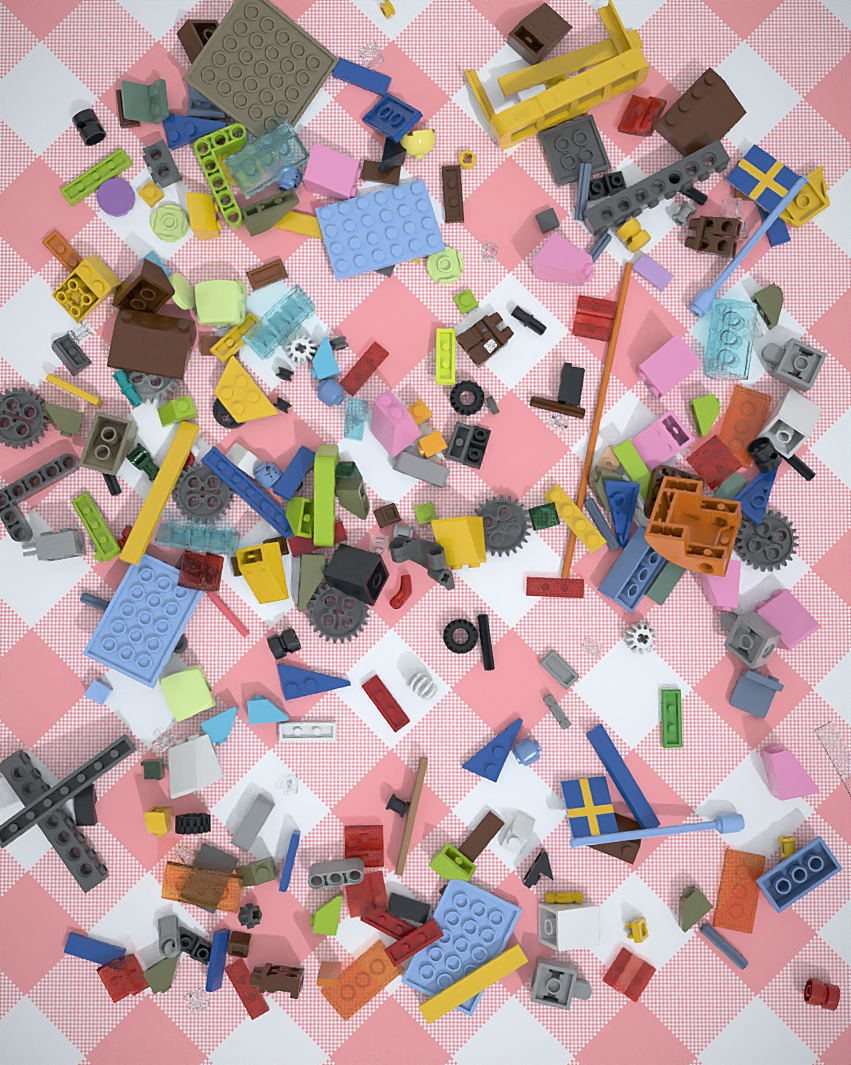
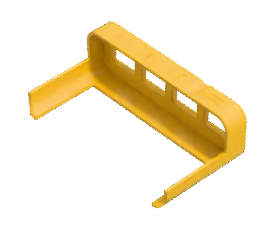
(571, 96)

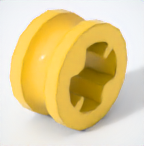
(387, 9)
(461, 160)

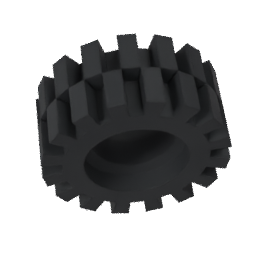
(459, 389)
(472, 636)
(192, 823)

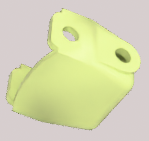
(221, 302)
(187, 692)

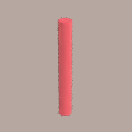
(228, 614)

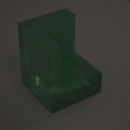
(346, 469)
(544, 516)
(153, 768)

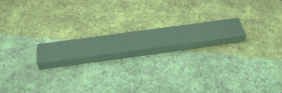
(671, 572)

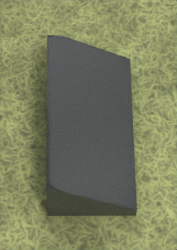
(70, 354)
(459, 442)

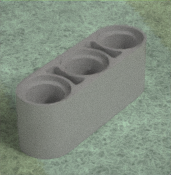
(421, 469)
(252, 823)
(348, 872)

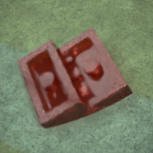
(641, 116)
(593, 318)
(714, 462)
(200, 571)
(365, 843)
(367, 896)
(629, 974)
(123, 977)

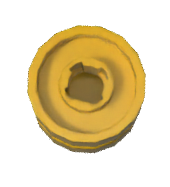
(633, 235)

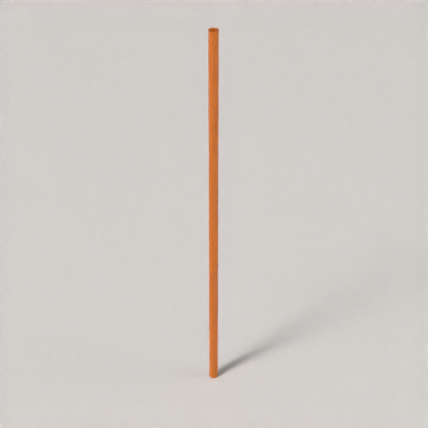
(598, 412)

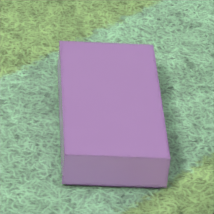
(652, 272)

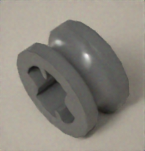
(339, 343)

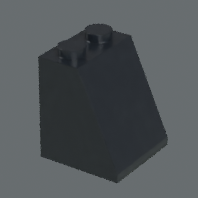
(357, 573)

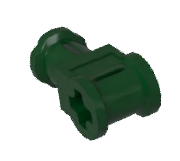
(143, 460)

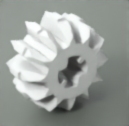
(306, 344)
(648, 638)
(422, 686)

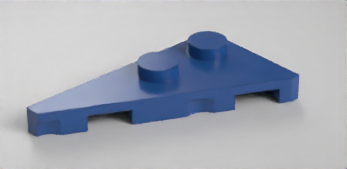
(186, 130)
(756, 496)
(622, 502)
(301, 682)
(491, 759)

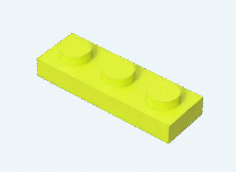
(445, 356)

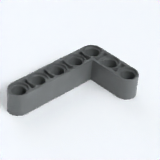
(29, 490)

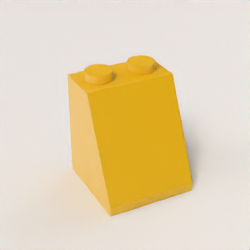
(461, 540)

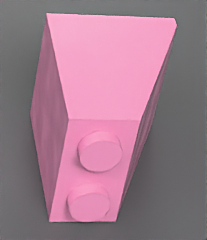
(331, 173)
(562, 262)
(668, 366)
(392, 424)
(723, 591)
(787, 617)
(785, 774)

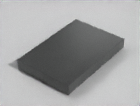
(216, 860)

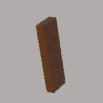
(452, 194)
(481, 836)

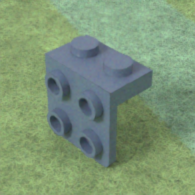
(200, 107)
(755, 692)

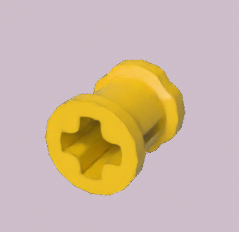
(787, 846)

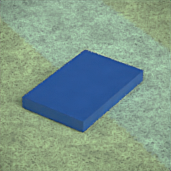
(392, 117)

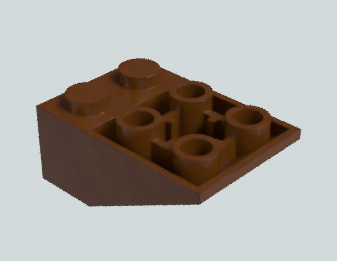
(538, 34)

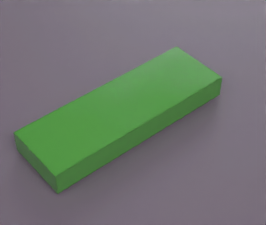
(671, 718)

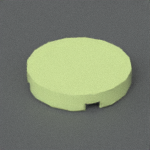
(169, 223)
(445, 266)
(184, 294)

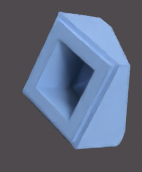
(98, 691)

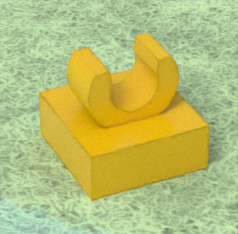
(639, 930)

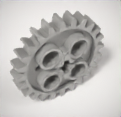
(147, 390)

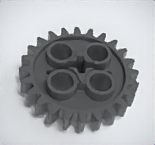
(25, 402)
(203, 509)
(509, 541)
(760, 557)
(320, 611)

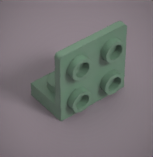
(145, 102)

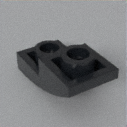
(606, 186)
(477, 447)
(85, 807)
(408, 908)
(194, 945)

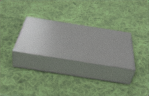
(559, 669)

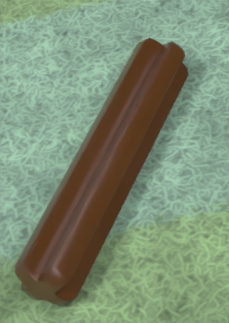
(557, 407)

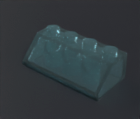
(266, 159)
(279, 323)
(730, 339)
(197, 538)

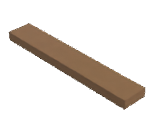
(411, 816)

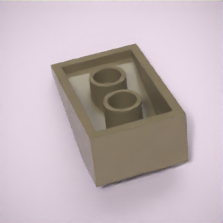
(108, 443)

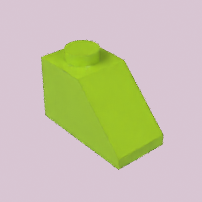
(178, 411)
(704, 413)
(301, 516)
(452, 864)
(327, 916)

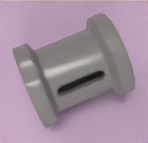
(684, 214)
(402, 532)

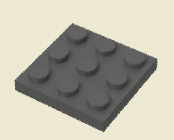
(570, 146)

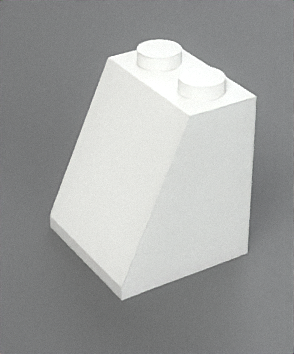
(791, 423)
(192, 765)
(568, 925)

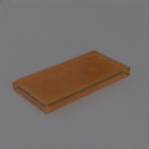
(744, 421)
(202, 887)
(738, 891)
(362, 981)

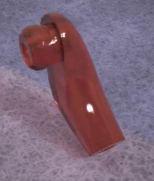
(403, 594)

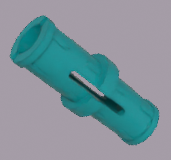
(127, 388)

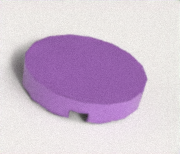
(116, 197)

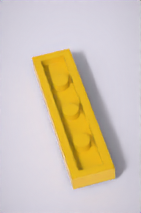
(575, 519)

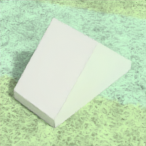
(244, 459)

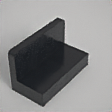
(571, 384)

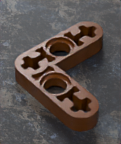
(655, 476)

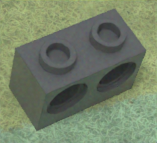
(159, 165)

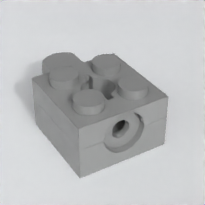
(794, 363)
(57, 546)
(742, 643)
(556, 984)

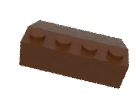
(701, 114)
(151, 343)

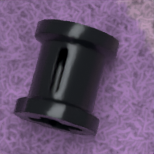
(397, 805)

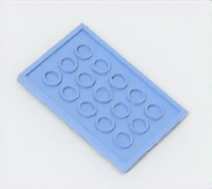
(380, 229)
(143, 621)
(474, 931)

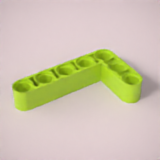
(215, 175)
(324, 494)

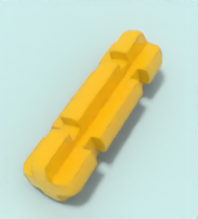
(564, 897)

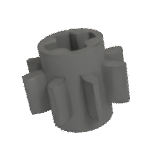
(249, 915)

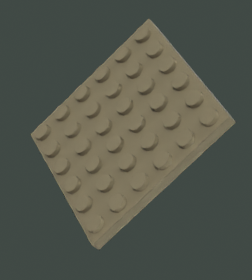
(260, 67)

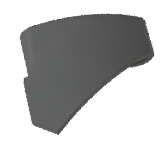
(425, 553)

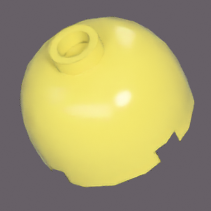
(419, 142)

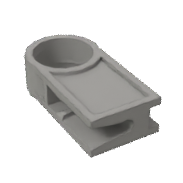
(169, 930)

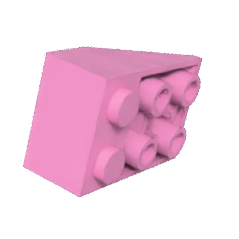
(661, 440)

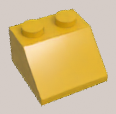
(203, 215)

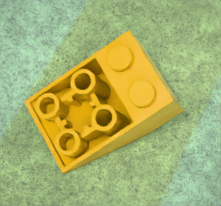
(86, 288)
(263, 571)

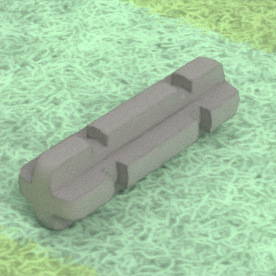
(557, 711)

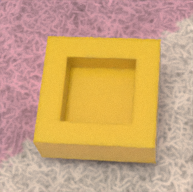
(151, 194)

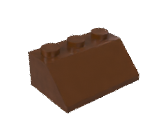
(195, 35)
(144, 289)
(622, 850)

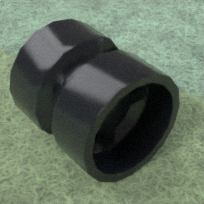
(89, 127)
(764, 454)
(284, 643)

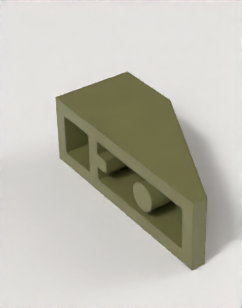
(267, 212)
(310, 575)

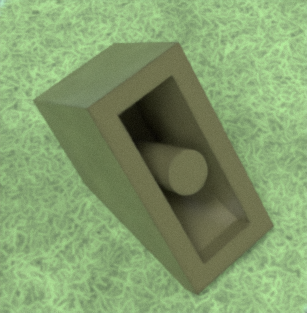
(769, 304)
(63, 419)
(597, 485)
(353, 496)
(258, 872)
(692, 907)
(162, 974)

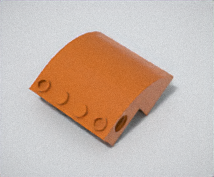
(693, 528)

